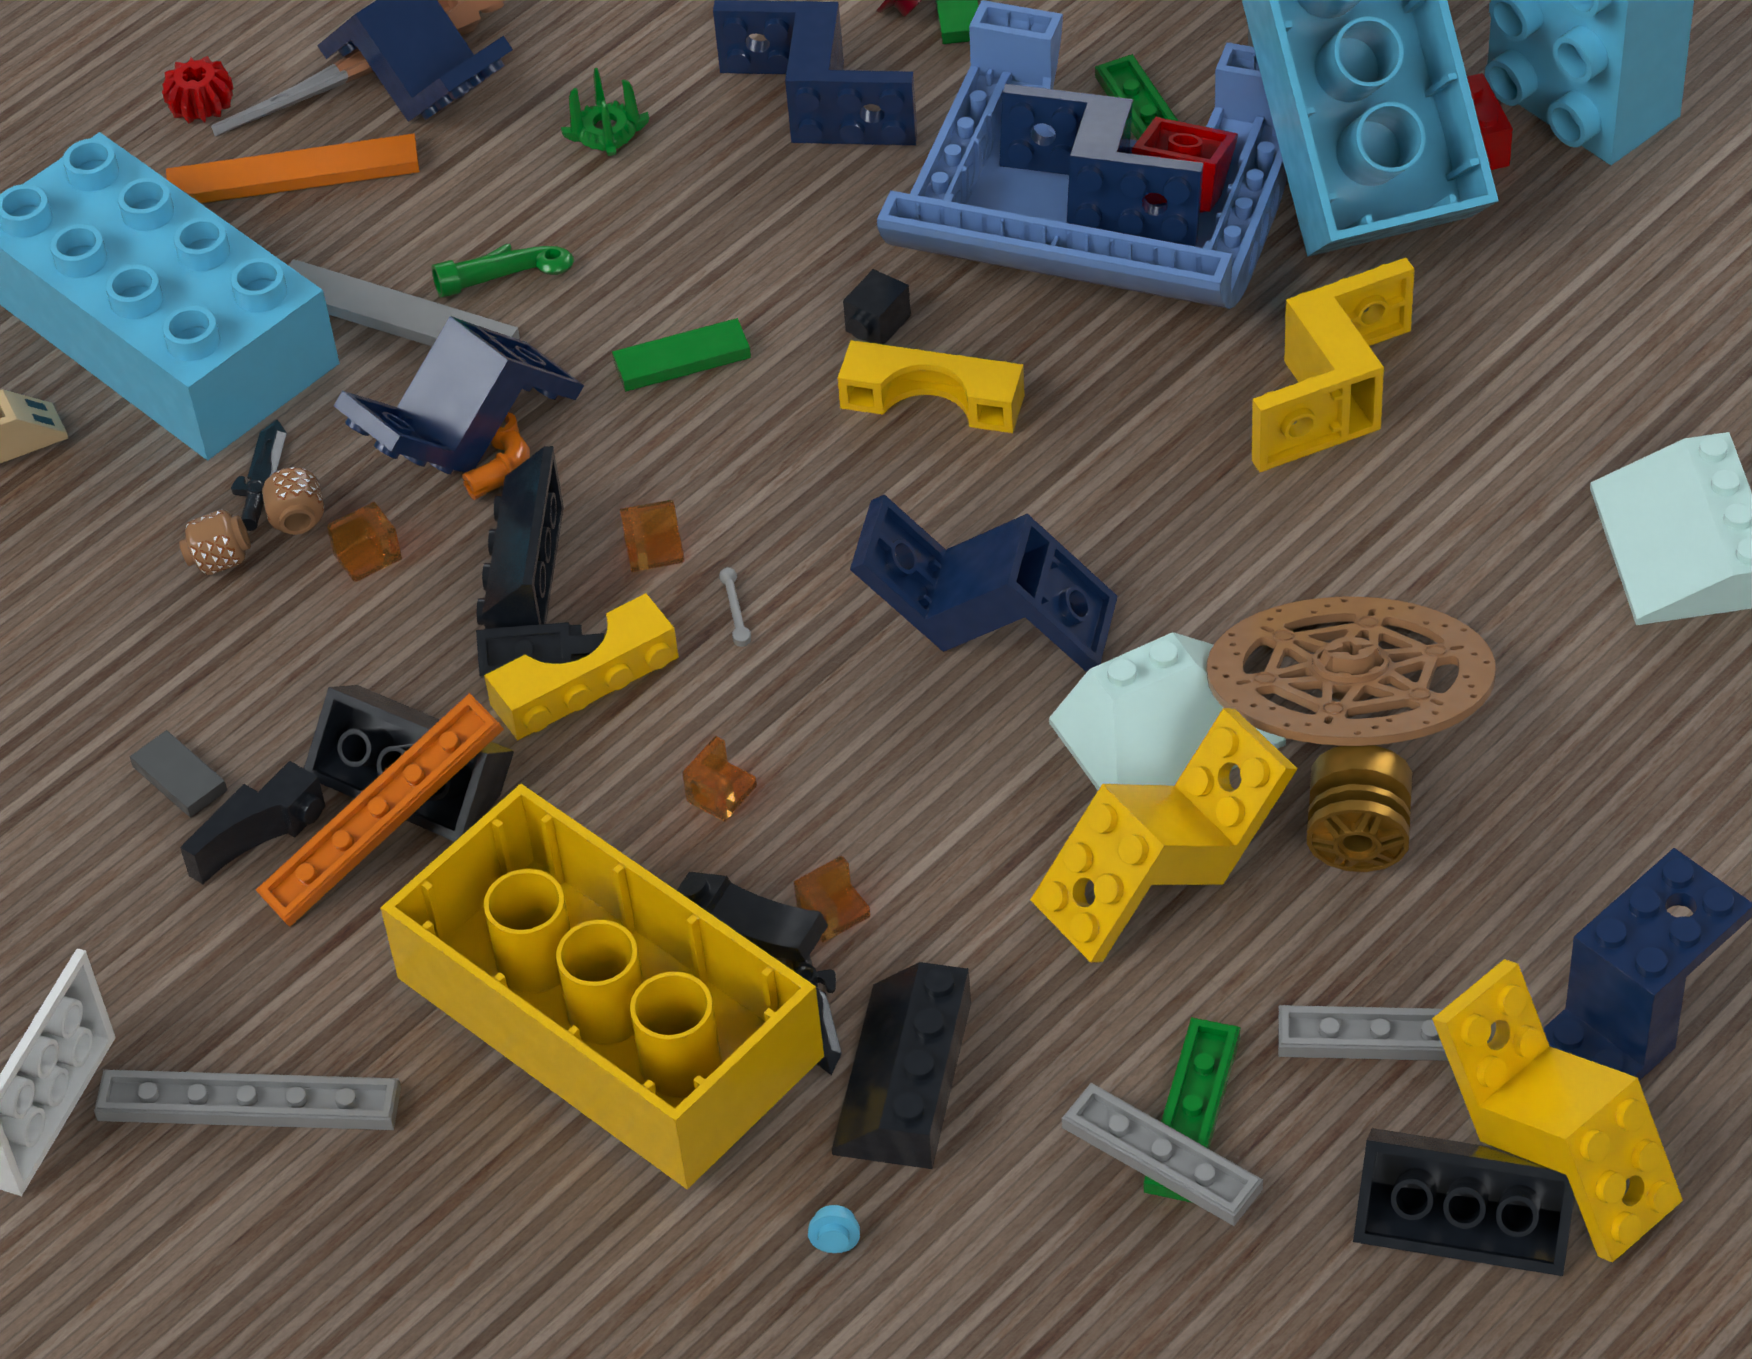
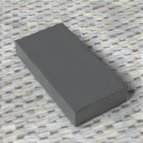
(178, 773)

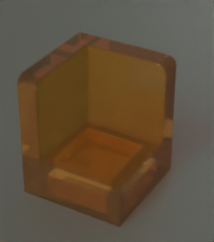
(652, 535)
(364, 541)
(715, 783)
(831, 893)

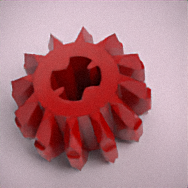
(197, 89)

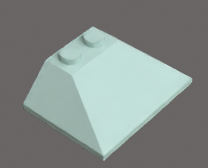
(1142, 713)

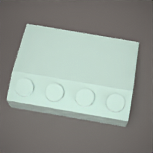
(1680, 530)

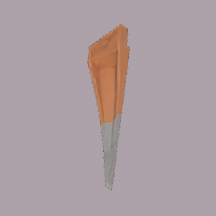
(462, 13)

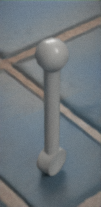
(741, 634)

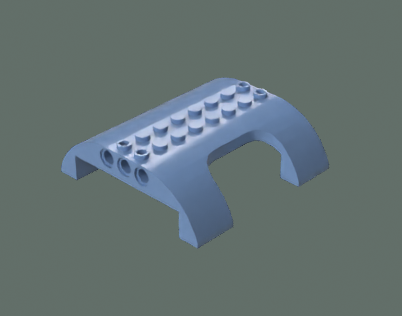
(1019, 216)

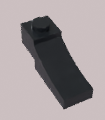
(253, 817)
(770, 925)

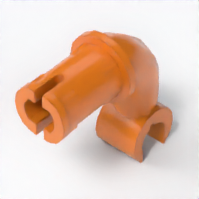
(492, 475)

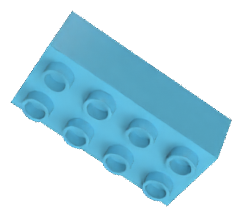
(1592, 68)
(1370, 116)
(159, 295)

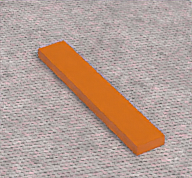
(297, 169)
(379, 809)

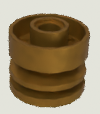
(1359, 808)

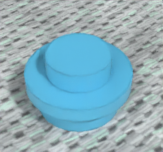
(834, 1229)

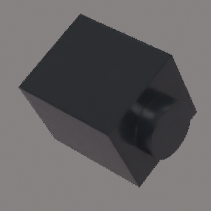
(877, 308)

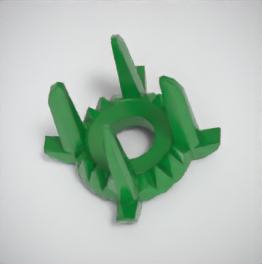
(609, 138)

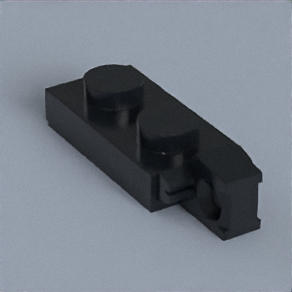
(544, 642)

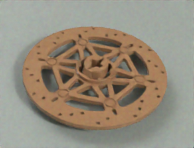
(1351, 671)

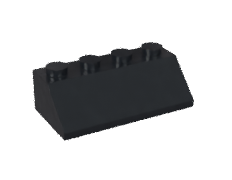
(523, 545)
(368, 732)
(905, 1066)
(1463, 1203)

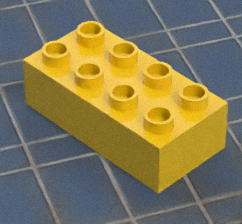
(605, 984)

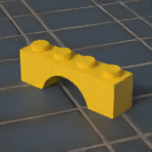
(882, 375)
(537, 693)

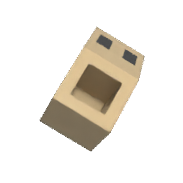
(27, 425)

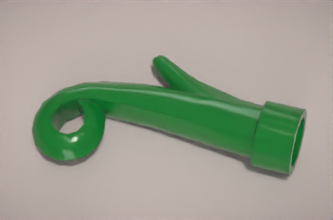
(452, 277)

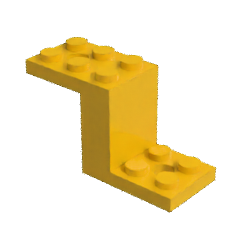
(1333, 363)
(1162, 834)
(1558, 1110)

